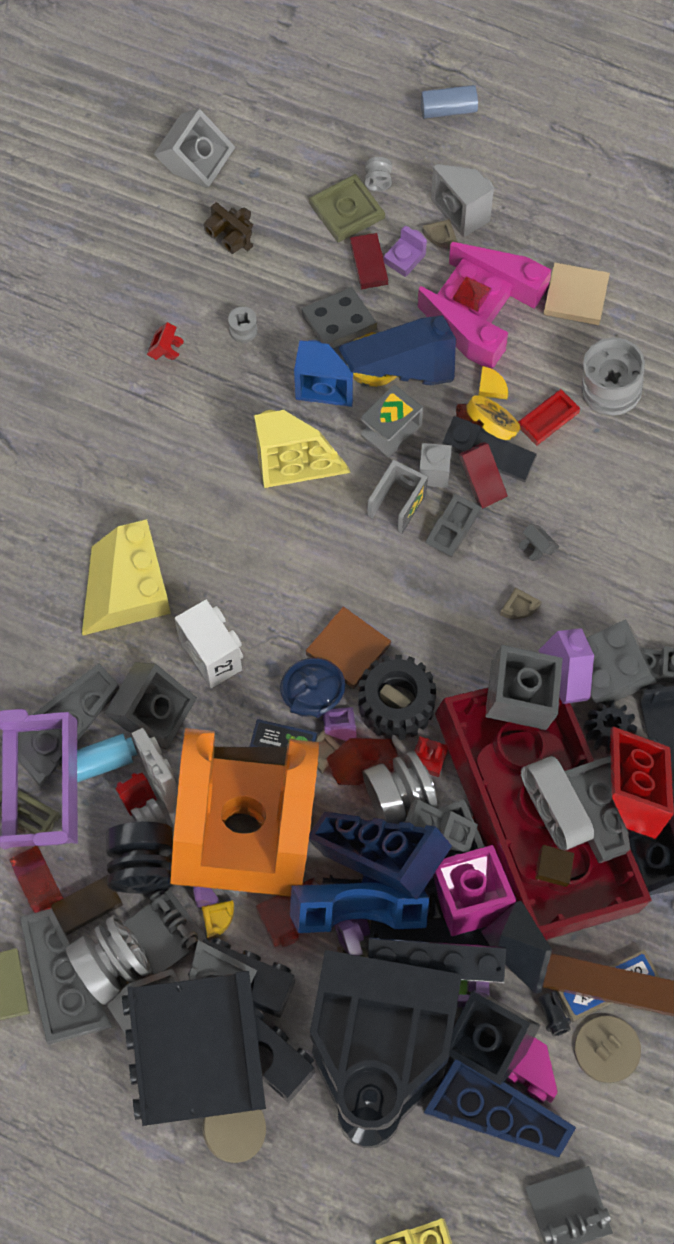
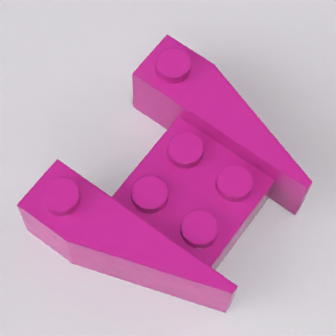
(507, 277)

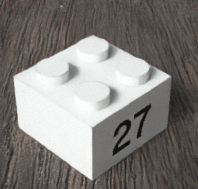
(209, 643)

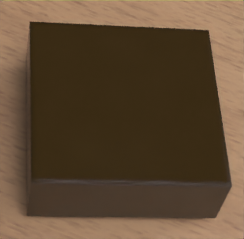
(554, 865)

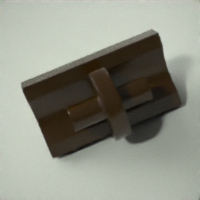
(233, 224)

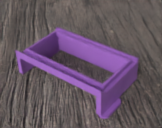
(19, 721)

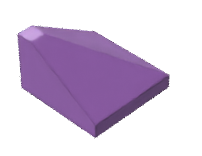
(340, 723)
(204, 896)

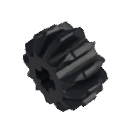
(611, 716)

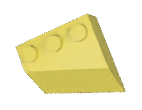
(293, 450)
(124, 580)

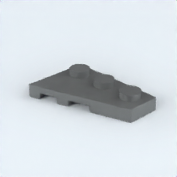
(594, 791)

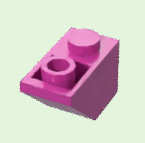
(536, 1073)

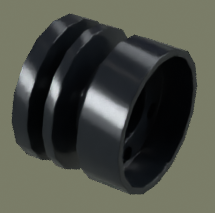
(139, 857)

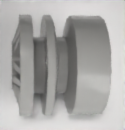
(613, 376)
(395, 792)
(105, 962)

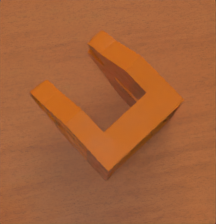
(214, 789)

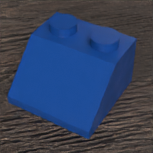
(322, 375)

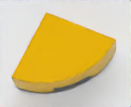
(492, 384)
(218, 918)

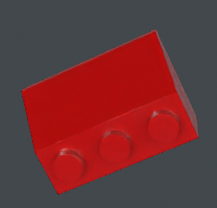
(641, 782)

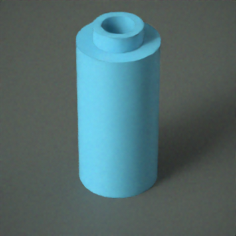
(104, 756)

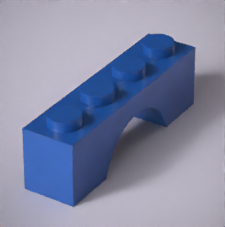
(323, 906)

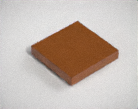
(349, 645)

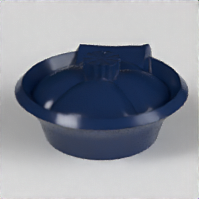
(312, 687)

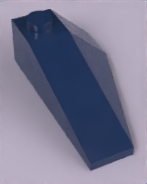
(411, 350)

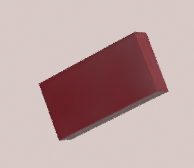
(369, 261)
(483, 475)

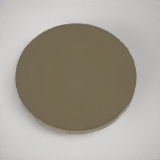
(607, 1049)
(235, 1135)

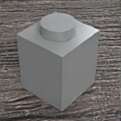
(436, 464)

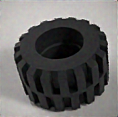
(402, 674)

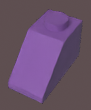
(576, 663)

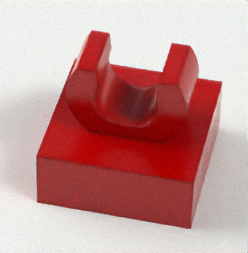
(162, 342)
(431, 755)
(135, 792)

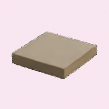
(576, 293)

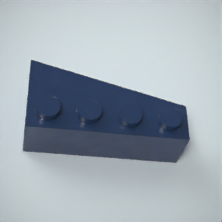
(387, 852)
(498, 1111)

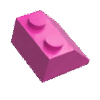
(472, 890)

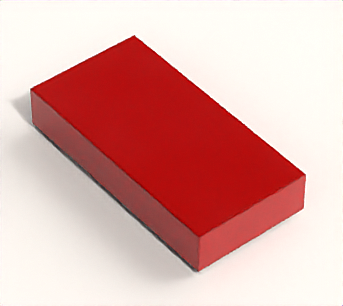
(548, 417)

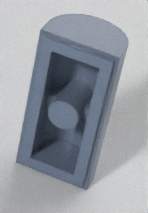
(449, 101)

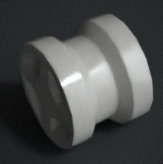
(378, 174)
(242, 332)
(149, 813)

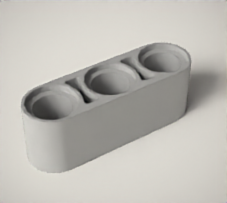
(557, 803)

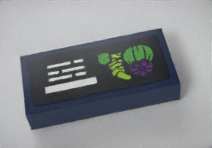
(278, 735)

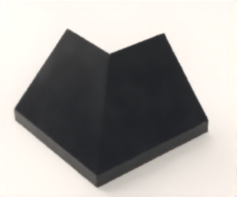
(525, 945)

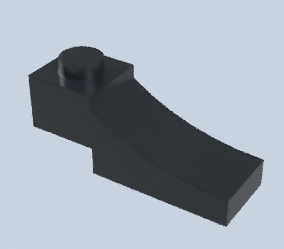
(509, 458)

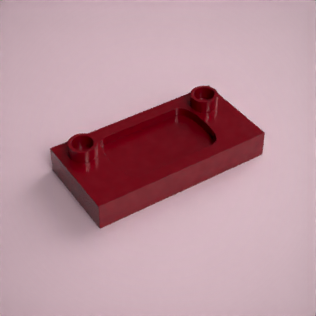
(489, 765)

